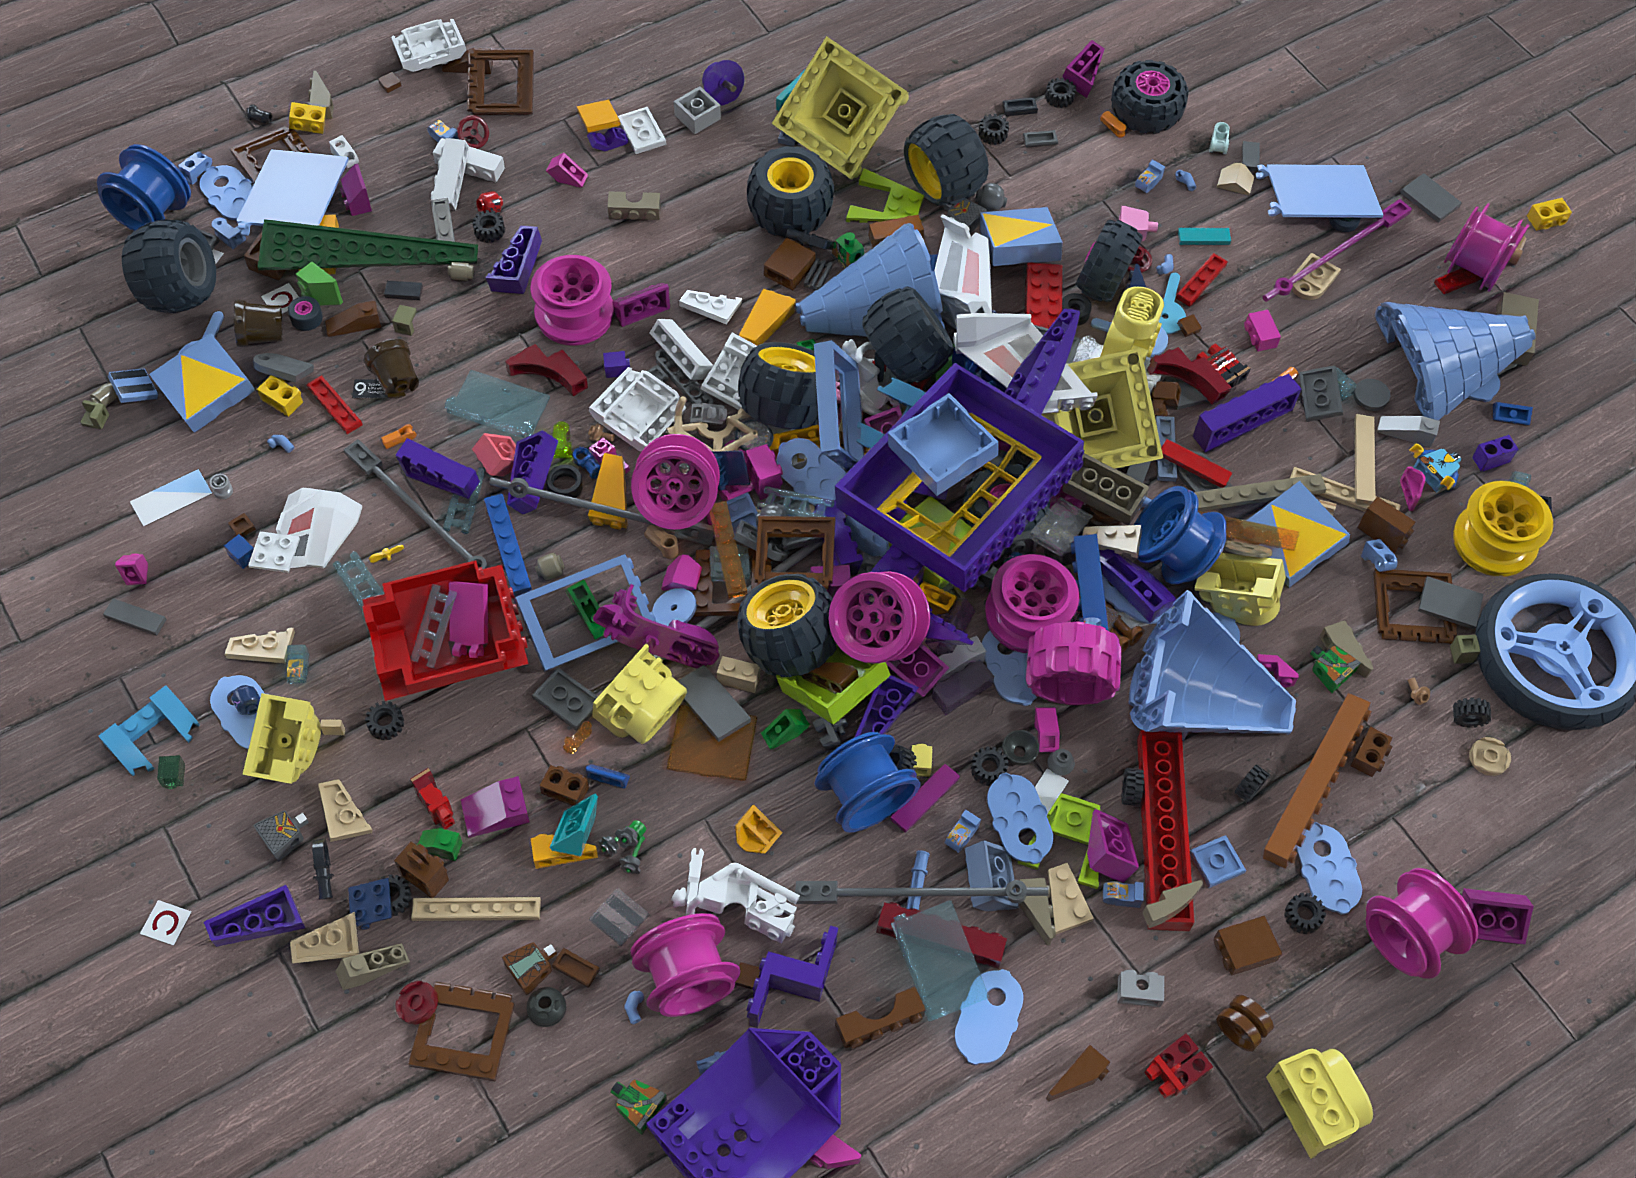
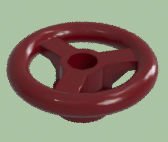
(466, 133)
(1138, 259)

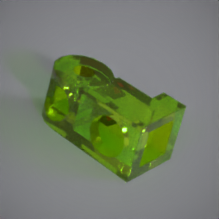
(562, 433)

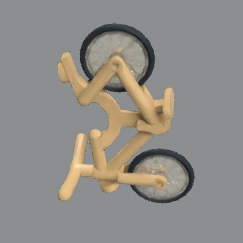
(747, 433)

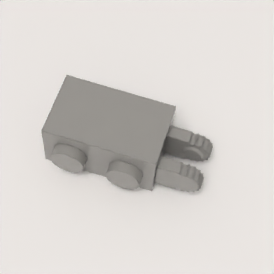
(708, 413)

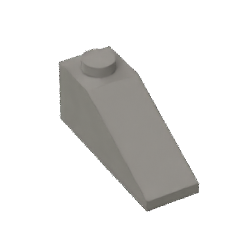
(1410, 428)

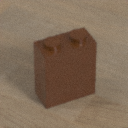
(789, 264)
(1387, 524)
(1247, 945)

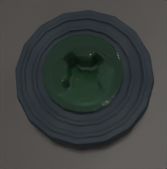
(1345, 224)

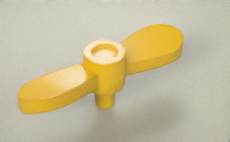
(386, 553)

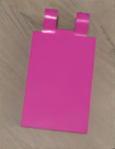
(469, 618)

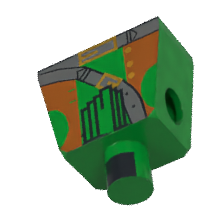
(847, 249)
(1333, 666)
(638, 1103)

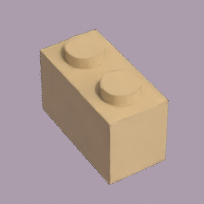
(738, 674)

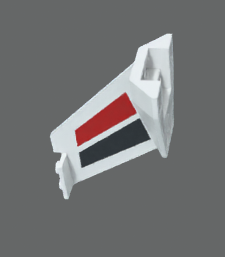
(963, 272)
(1000, 346)
(307, 531)

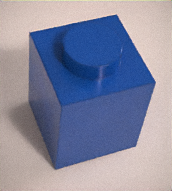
(239, 551)

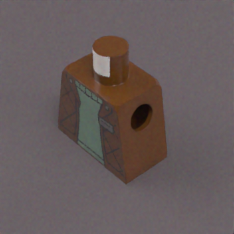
(529, 965)

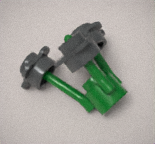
(628, 836)

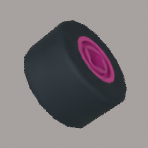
(305, 313)

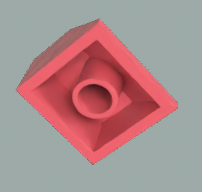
(495, 453)

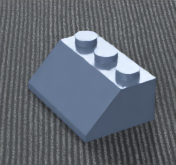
(989, 867)

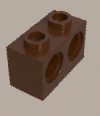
(1370, 751)
(561, 790)

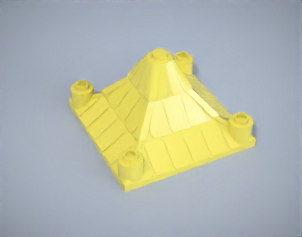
(840, 108)
(1122, 422)

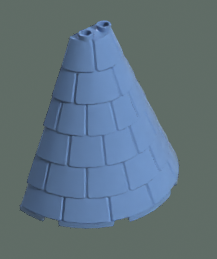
(892, 264)
(1452, 349)
(1204, 679)

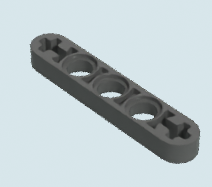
(677, 376)

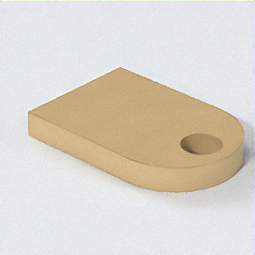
(1316, 281)

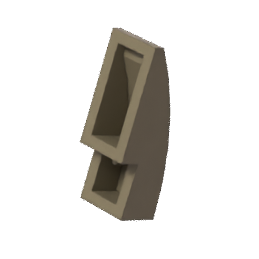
(1170, 903)

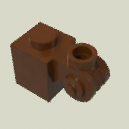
(1165, 395)

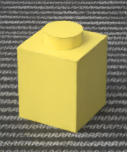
(924, 759)

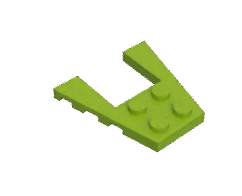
(900, 203)
(1072, 819)

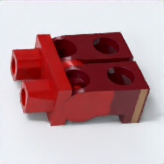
(432, 798)
(1172, 1071)

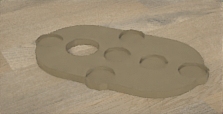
(1246, 548)

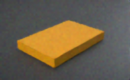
(598, 116)

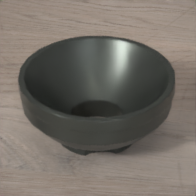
(1024, 740)
(551, 1015)

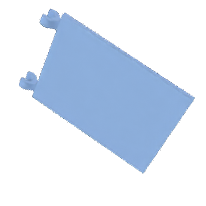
(292, 189)
(1321, 191)

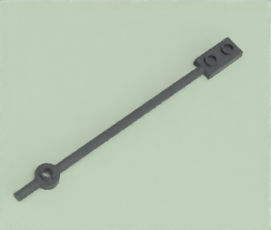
(370, 463)
(698, 533)
(828, 892)

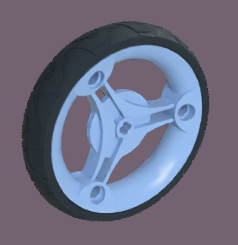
(1558, 651)

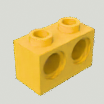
(307, 117)
(1549, 214)
(280, 395)

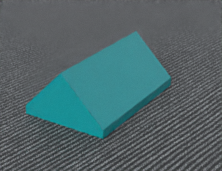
(575, 827)

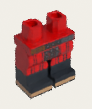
(1226, 364)

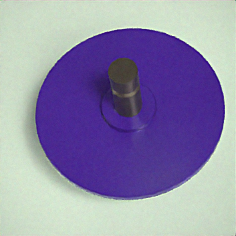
(723, 81)

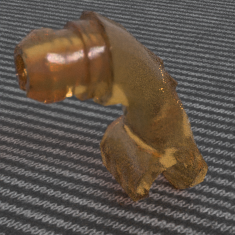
(574, 742)

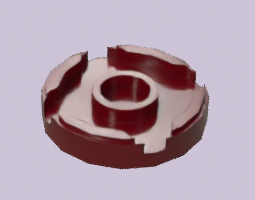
(416, 1002)

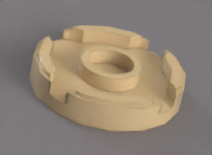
(1490, 756)

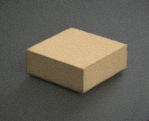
(332, 727)

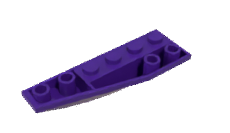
(1043, 366)
(1136, 585)
(944, 631)

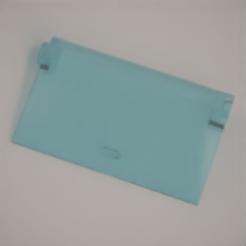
(498, 404)
(931, 954)

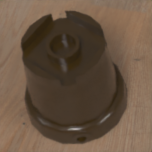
(257, 323)
(392, 367)

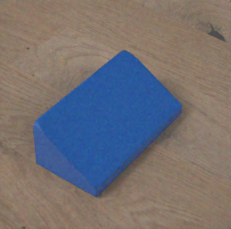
(1512, 413)
(607, 776)

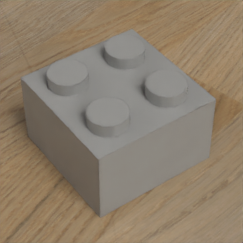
(697, 110)

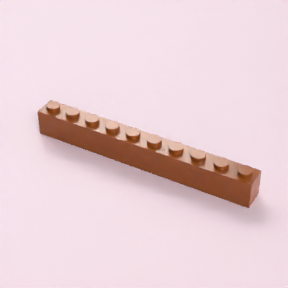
(1316, 781)

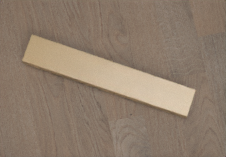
(1364, 459)
(1339, 492)
(476, 909)

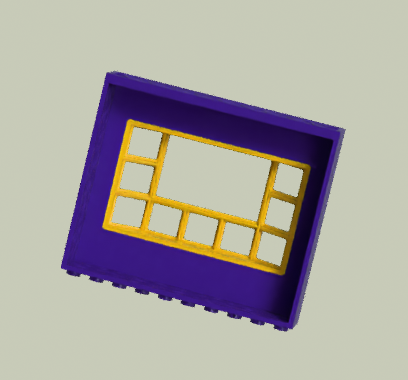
(884, 481)

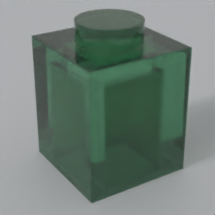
(171, 771)

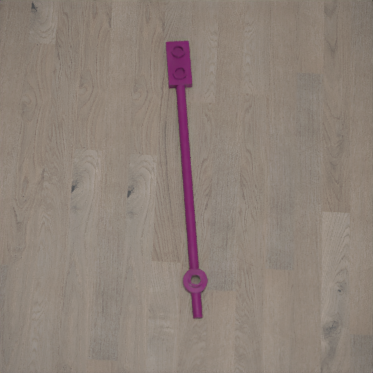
(1391, 215)

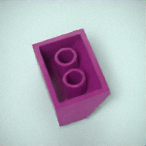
(642, 304)
(1500, 915)

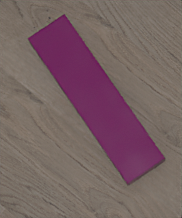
(925, 798)

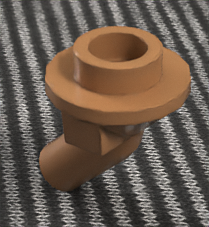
(596, 433)
(1420, 695)

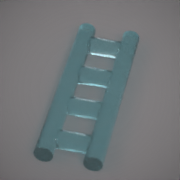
(789, 496)
(469, 508)
(365, 575)
(425, 633)

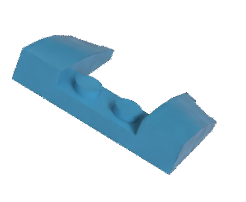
(898, 391)
(121, 738)

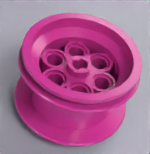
(1485, 246)
(572, 299)
(675, 512)
(1016, 623)
(850, 629)
(1421, 923)
(685, 964)

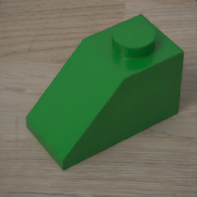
(785, 728)
(441, 843)

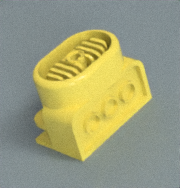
(1135, 322)
(1244, 587)
(639, 698)
(282, 739)
(1321, 1098)

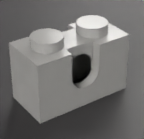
(1130, 994)

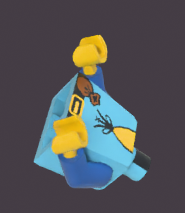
(1437, 466)

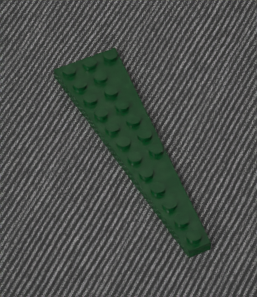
(297, 244)

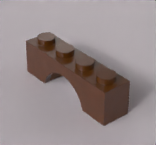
(855, 1028)

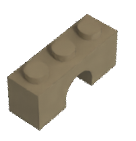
(646, 209)

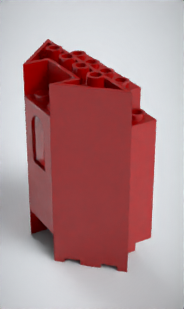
(397, 617)

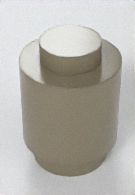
(461, 271)
(104, 394)

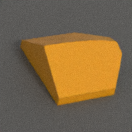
(756, 831)

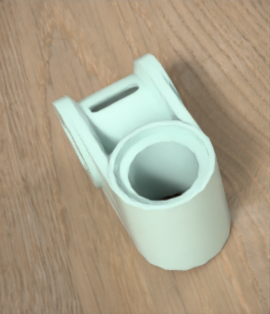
(1219, 138)

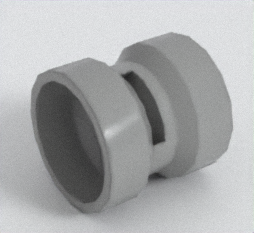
(221, 486)

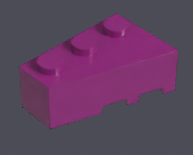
(1084, 68)

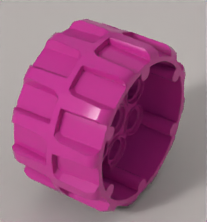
(1073, 663)

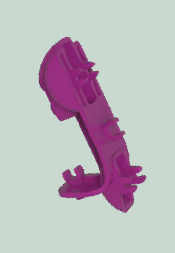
(676, 642)

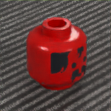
(489, 201)

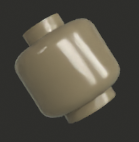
(550, 566)

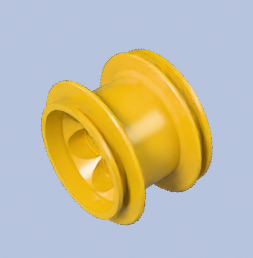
(1502, 528)

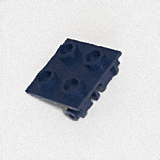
(731, 468)
(370, 902)

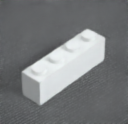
(478, 164)
(451, 171)
(681, 349)

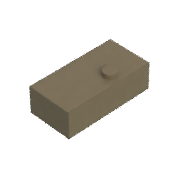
(1519, 306)
(1107, 490)

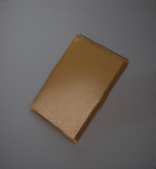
(699, 752)

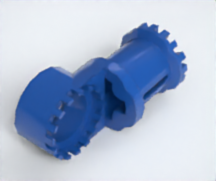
(588, 462)

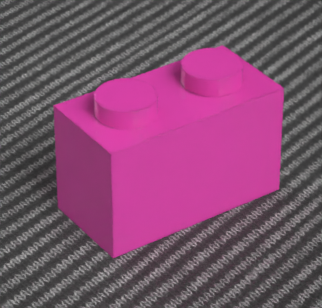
(1262, 330)

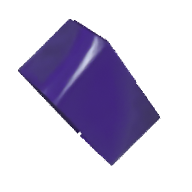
(1481, 456)

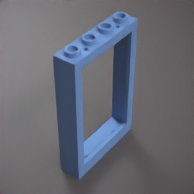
(828, 360)
(534, 628)

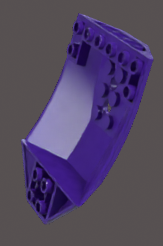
(773, 1088)

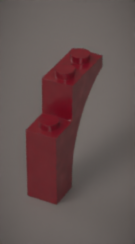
(556, 367)
(1196, 373)

